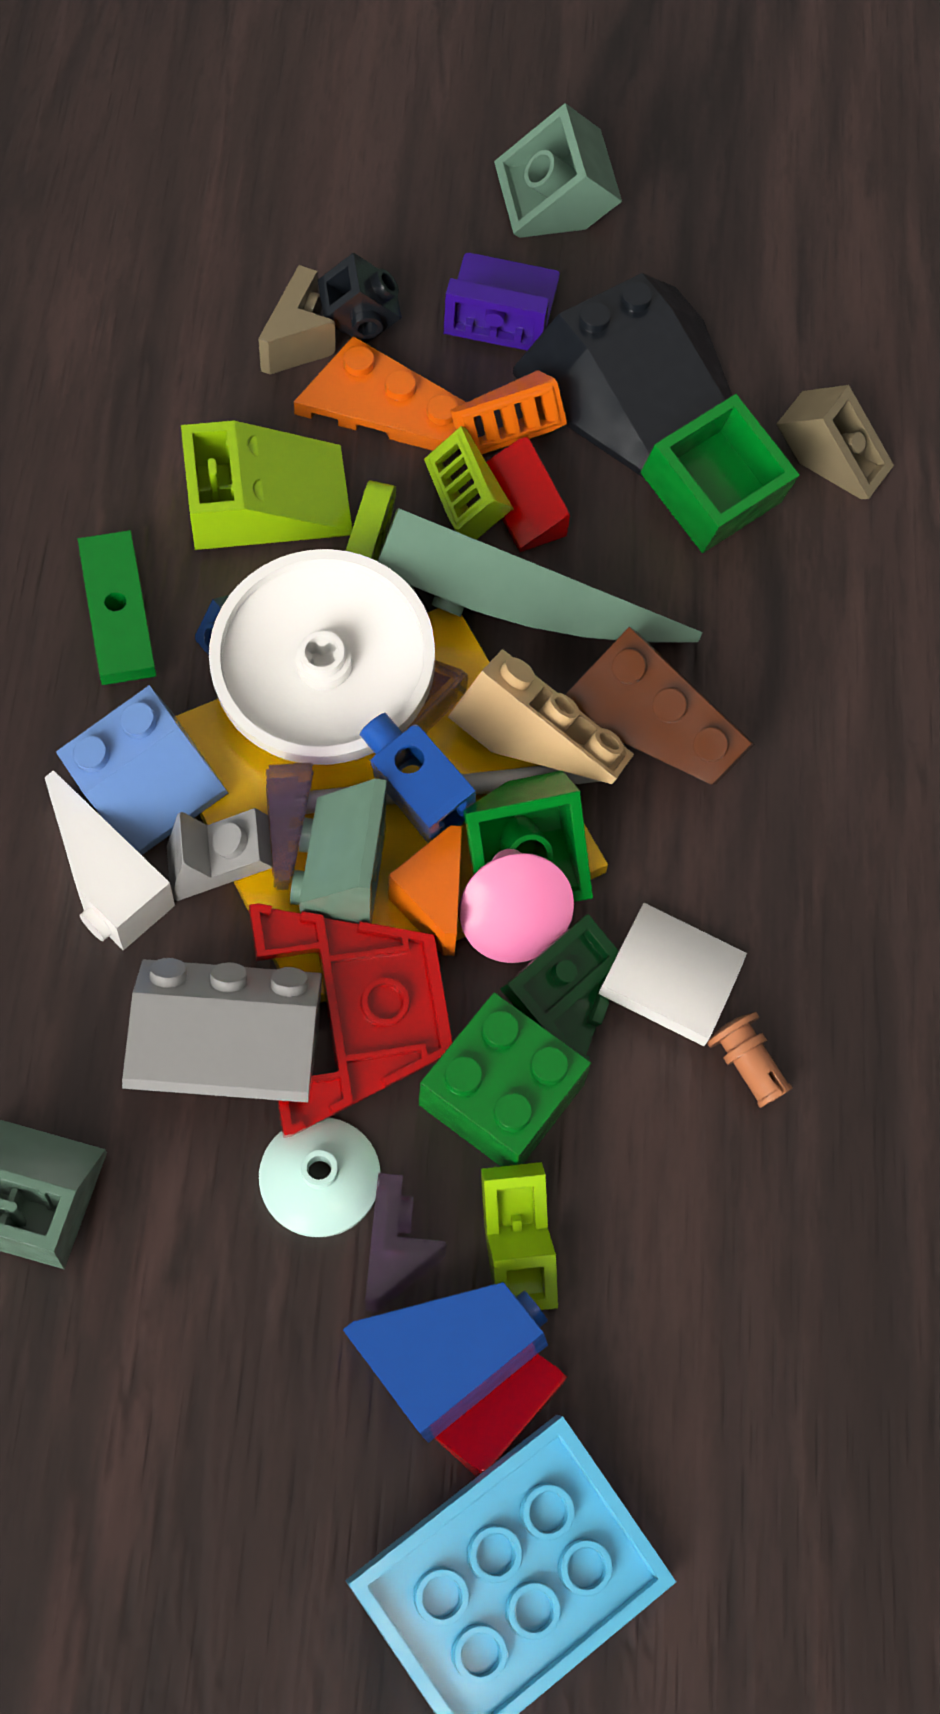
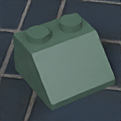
(558, 176)
(343, 853)

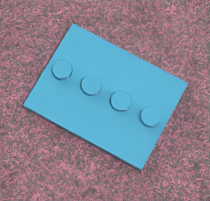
(512, 1579)

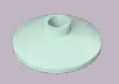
(327, 1204)

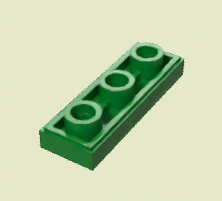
(112, 585)

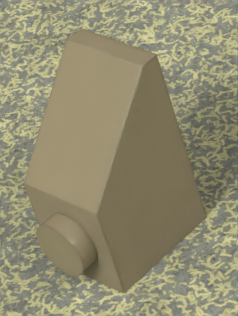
(836, 440)

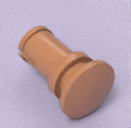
(751, 1058)

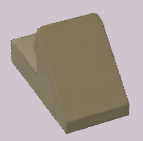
(296, 328)

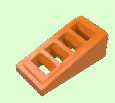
(539, 404)

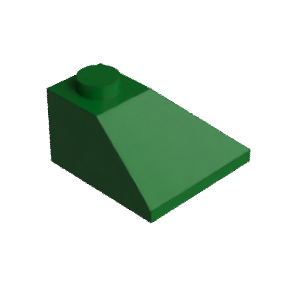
(537, 818)

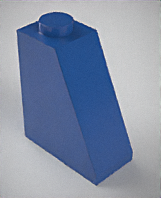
(450, 1351)

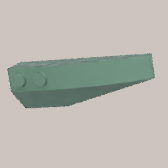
(510, 588)

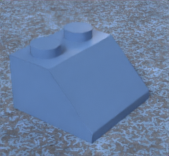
(141, 770)

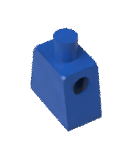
(433, 794)

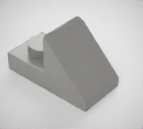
(216, 853)

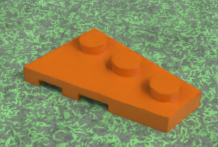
(380, 394)

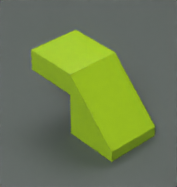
(518, 1231)

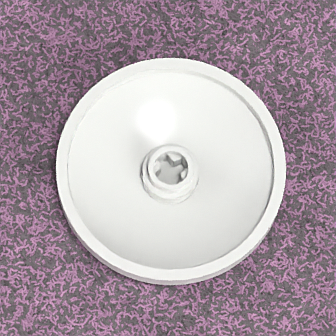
(320, 652)

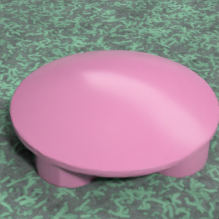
(515, 906)

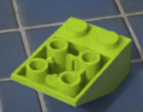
(262, 486)

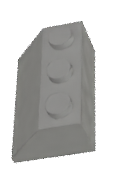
(223, 1030)

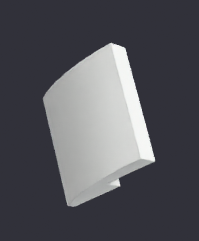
(673, 974)

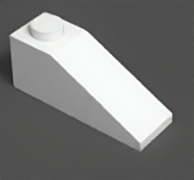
(114, 881)

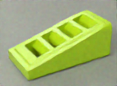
(493, 501)

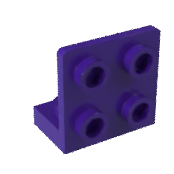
(499, 301)

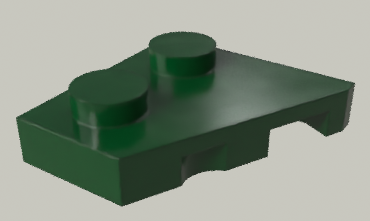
(564, 983)

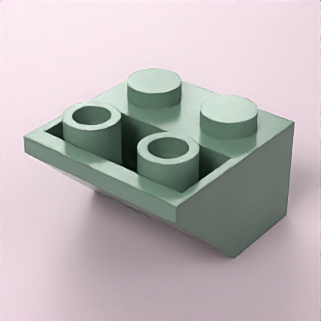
(44, 1192)

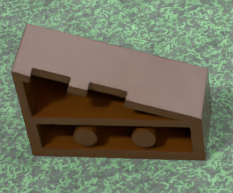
(658, 710)

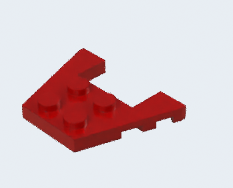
(379, 999)

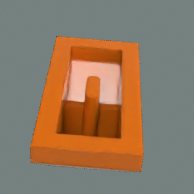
(428, 888)

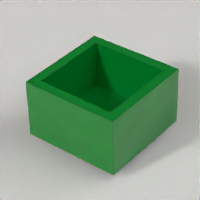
(719, 473)
(503, 1083)

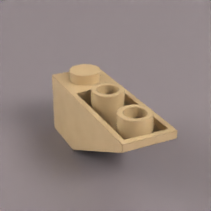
(529, 721)

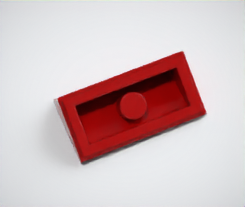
(537, 506)
(502, 1416)

